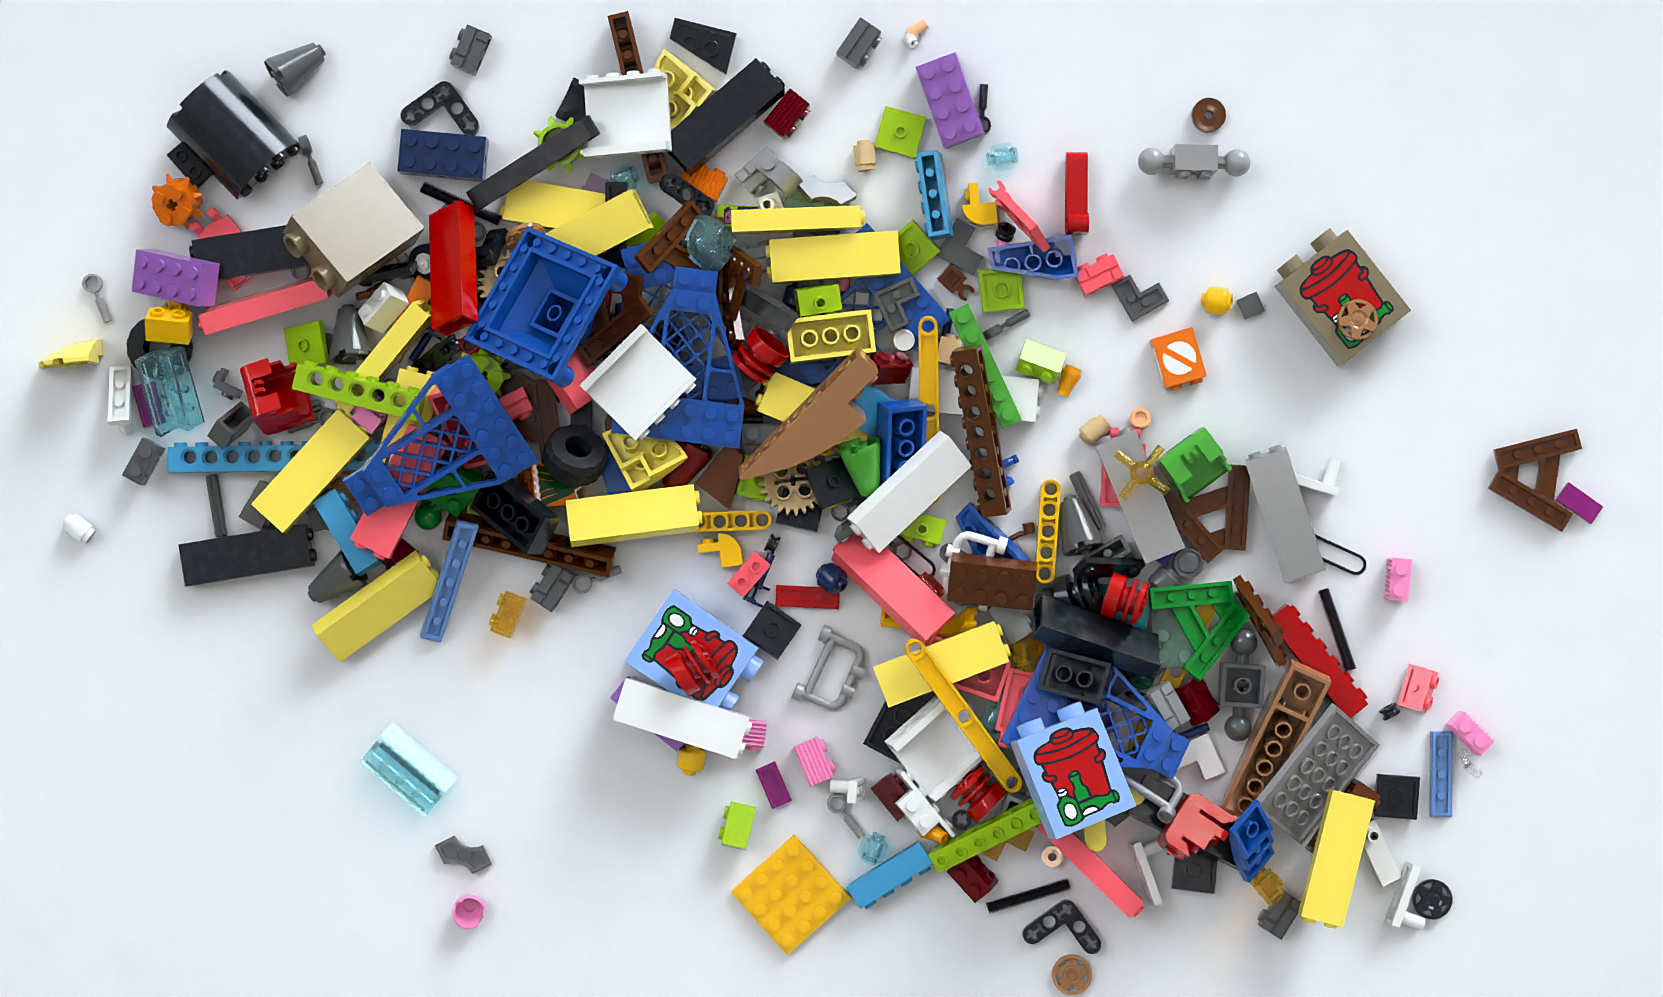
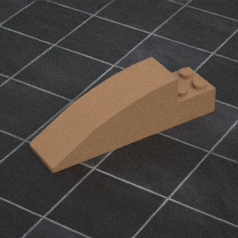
(818, 421)
(1275, 734)

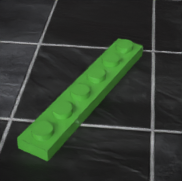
(971, 335)

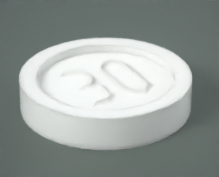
(904, 340)

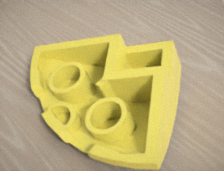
(685, 87)
(75, 355)
(644, 460)

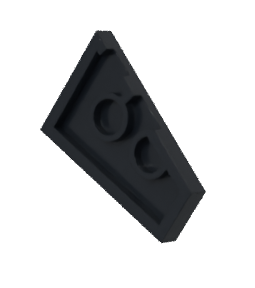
(705, 42)

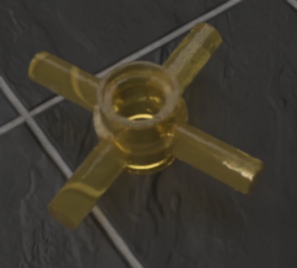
(1133, 467)

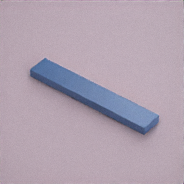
(449, 580)

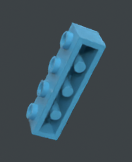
(935, 195)
(342, 523)
(889, 875)

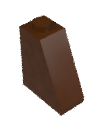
(722, 476)

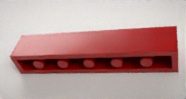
(1312, 653)

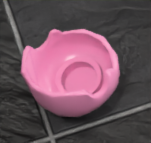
(468, 911)

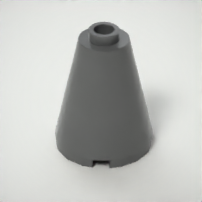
(294, 66)
(349, 337)
(1077, 528)
(335, 580)

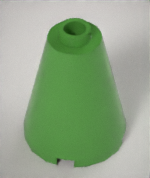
(862, 463)

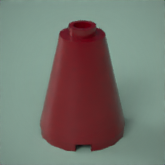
(684, 473)

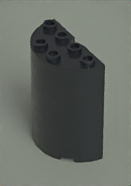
(232, 133)

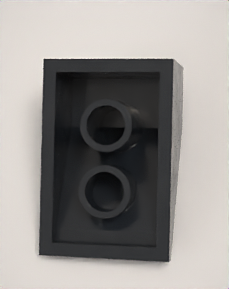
(1076, 678)

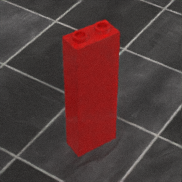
(453, 268)

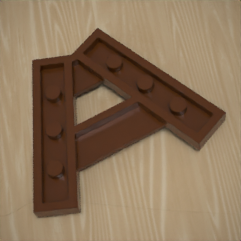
(665, 245)
(748, 272)
(611, 332)
(544, 403)
(1233, 497)
(1541, 500)
(1262, 620)

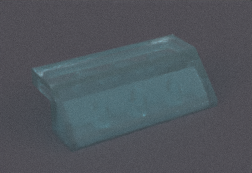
(169, 390)
(408, 769)

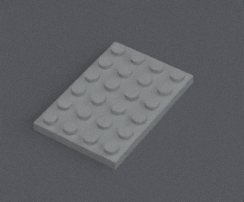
(1322, 761)

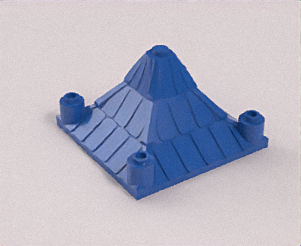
(544, 305)

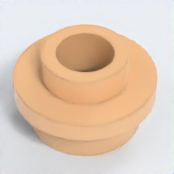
(1052, 863)

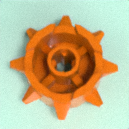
(177, 201)

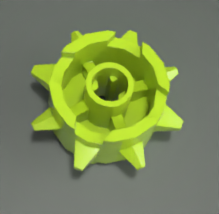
(550, 131)
(492, 366)

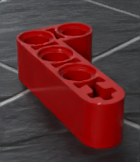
(1076, 193)

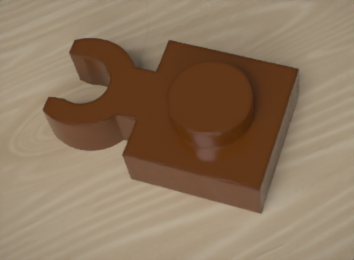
(953, 280)

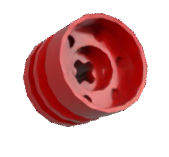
(760, 355)
(1124, 599)
(692, 667)
(978, 793)

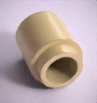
(864, 156)
(1094, 430)

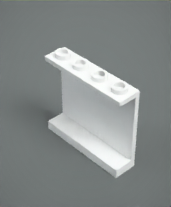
(628, 113)
(638, 383)
(934, 749)

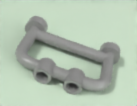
(848, 689)
(1167, 809)

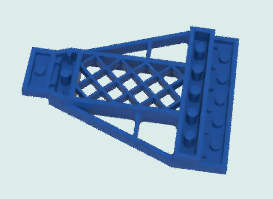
(924, 305)
(720, 385)
(697, 419)
(486, 425)
(1159, 750)

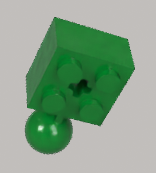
(429, 514)

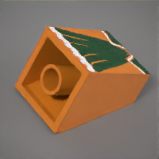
(546, 488)

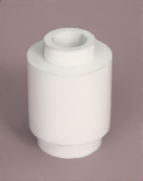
(78, 528)

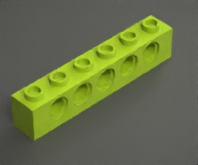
(305, 382)
(985, 835)

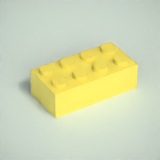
(830, 336)

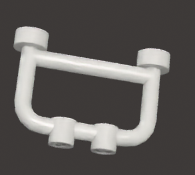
(993, 546)

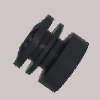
(1079, 591)

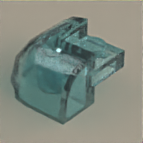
(709, 243)

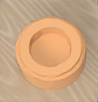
(1140, 418)

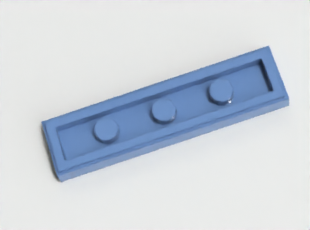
(1440, 773)

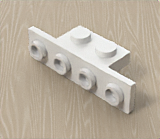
(917, 808)

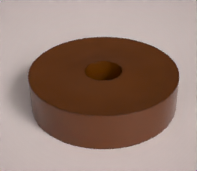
(1208, 105)

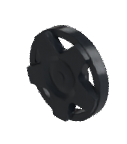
(1432, 899)

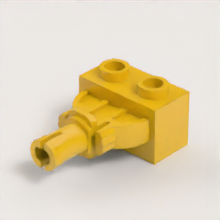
(169, 323)

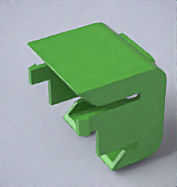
(1193, 464)

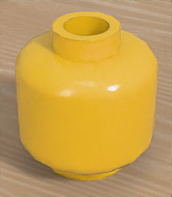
(1217, 300)
(691, 759)

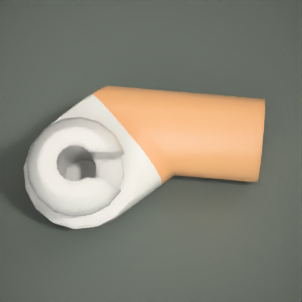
(913, 32)

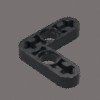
(447, 102)
(676, 193)
(1069, 920)

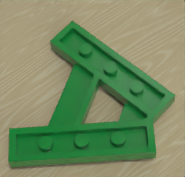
(1206, 645)

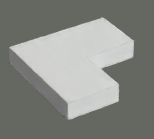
(1203, 751)

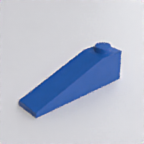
(1026, 258)
(971, 520)

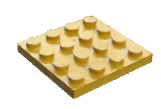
(790, 894)

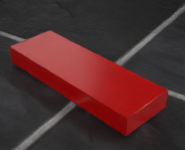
(805, 597)

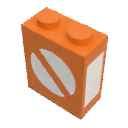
(1178, 359)

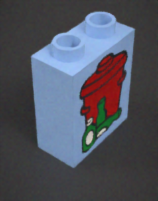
(676, 626)
(1071, 771)

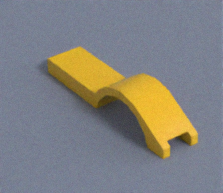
(957, 625)

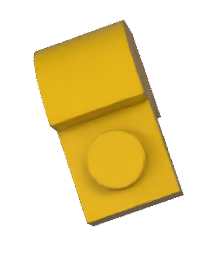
(975, 213)
(729, 549)

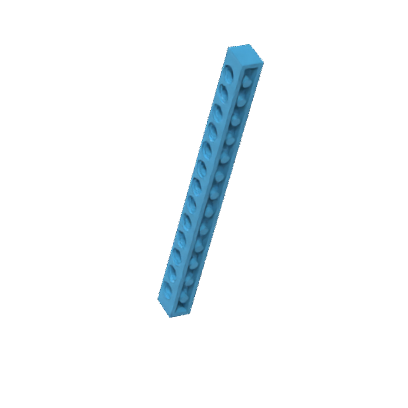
(178, 457)

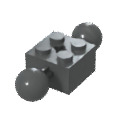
(1251, 696)

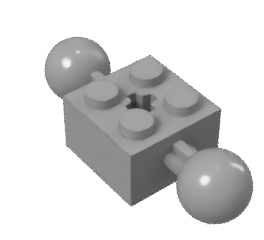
(1194, 160)

